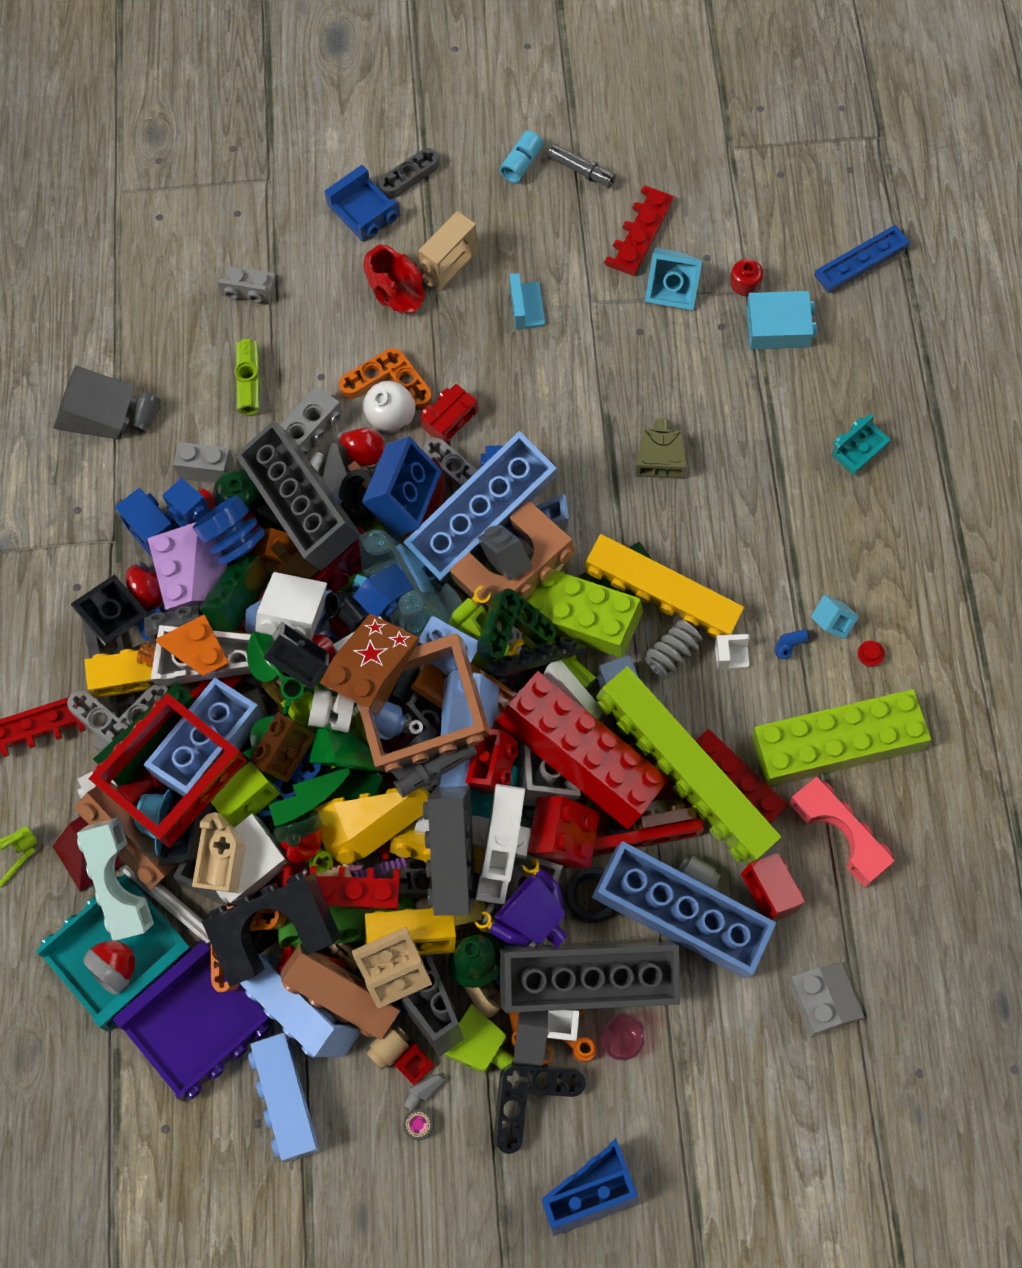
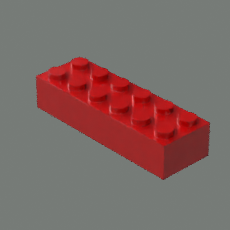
(582, 750)

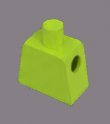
(481, 1043)

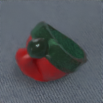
(300, 837)

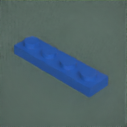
(861, 258)

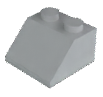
(825, 999)

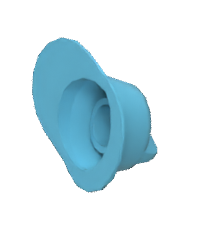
(155, 808)

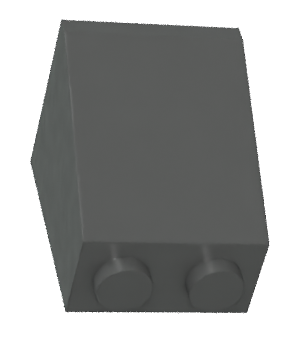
(95, 404)

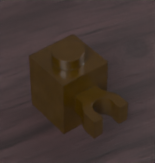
(292, 563)

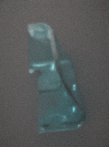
(380, 551)

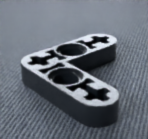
(519, 1093)

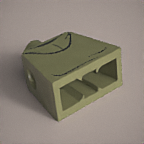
(661, 452)

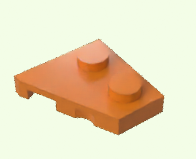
(196, 646)

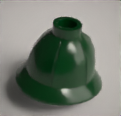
(475, 960)

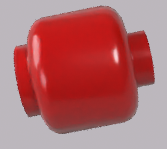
(746, 277)

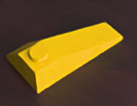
(362, 825)

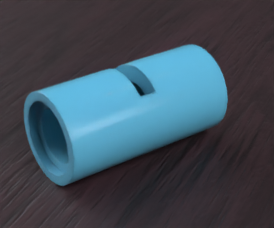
(521, 156)

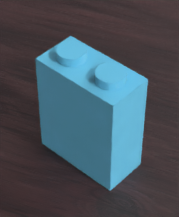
(780, 320)

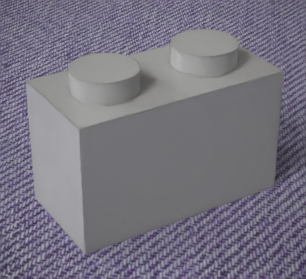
(202, 462)

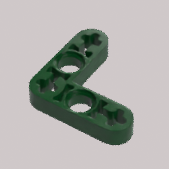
(538, 626)

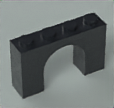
(231, 928)

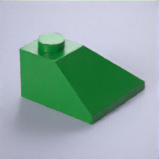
(341, 750)

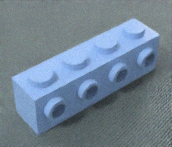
(284, 1098)

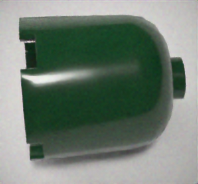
(238, 483)

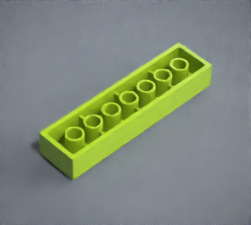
(687, 767)

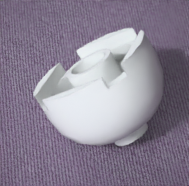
(389, 406)

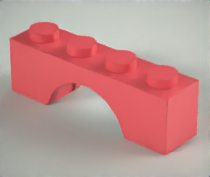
(818, 804)

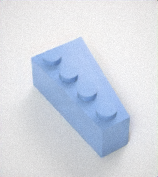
(312, 1027)

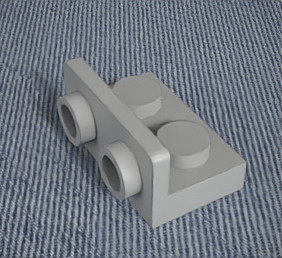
(247, 284)

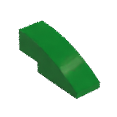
(307, 796)

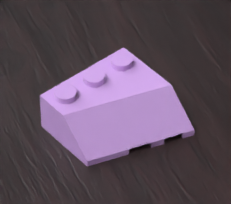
(184, 567)

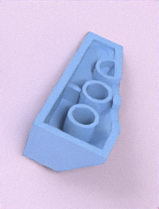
(457, 716)

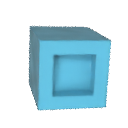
(834, 616)

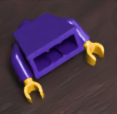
(530, 911)

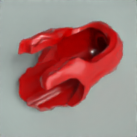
(394, 279)

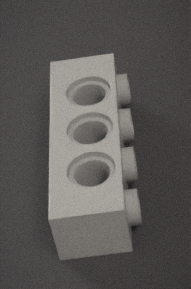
(314, 405)

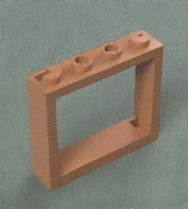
(443, 744)

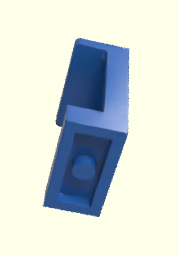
(361, 204)

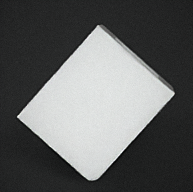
(732, 651)
(563, 1024)

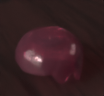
(622, 1037)

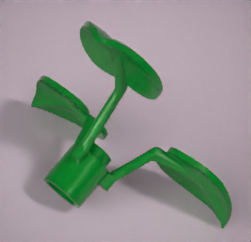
(264, 671)

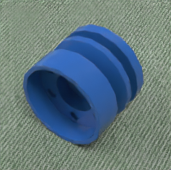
(229, 530)

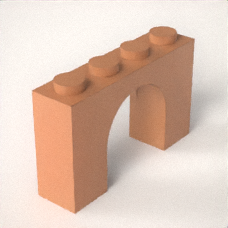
(550, 548)

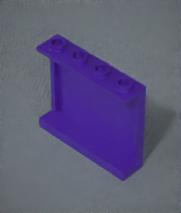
(191, 1027)

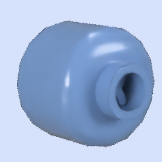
(389, 721)

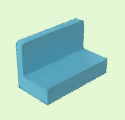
(526, 303)

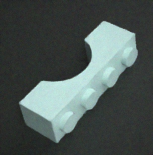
(123, 912)

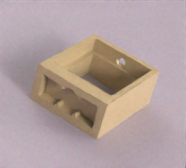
(448, 251)

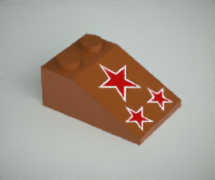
(370, 663)

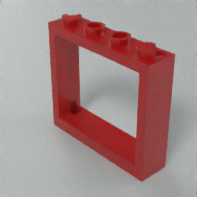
(200, 794)

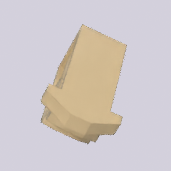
(217, 867)

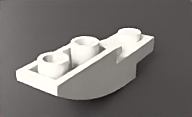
(500, 844)

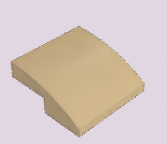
(391, 967)

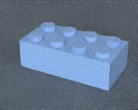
(188, 753)

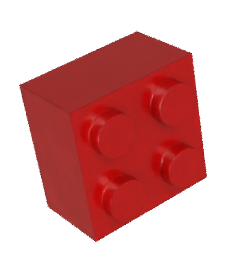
(563, 832)

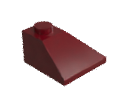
(73, 858)

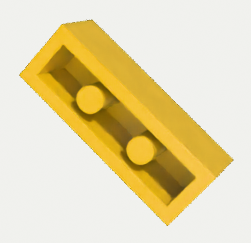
(429, 932)

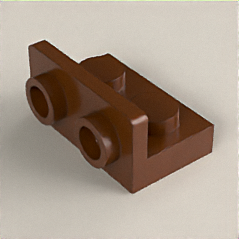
(282, 747)
(664, 813)

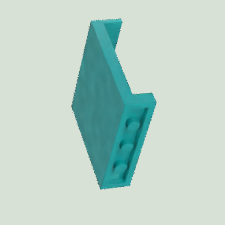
(154, 953)

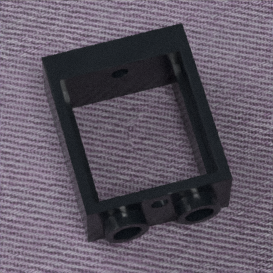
(303, 662)

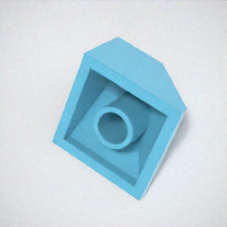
(673, 279)

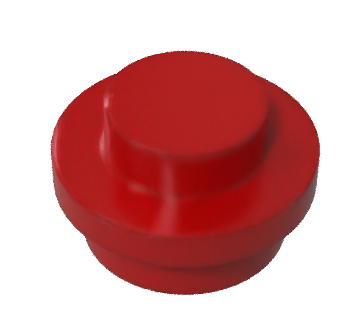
(871, 653)

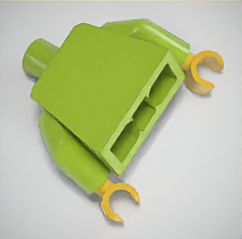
(470, 621)

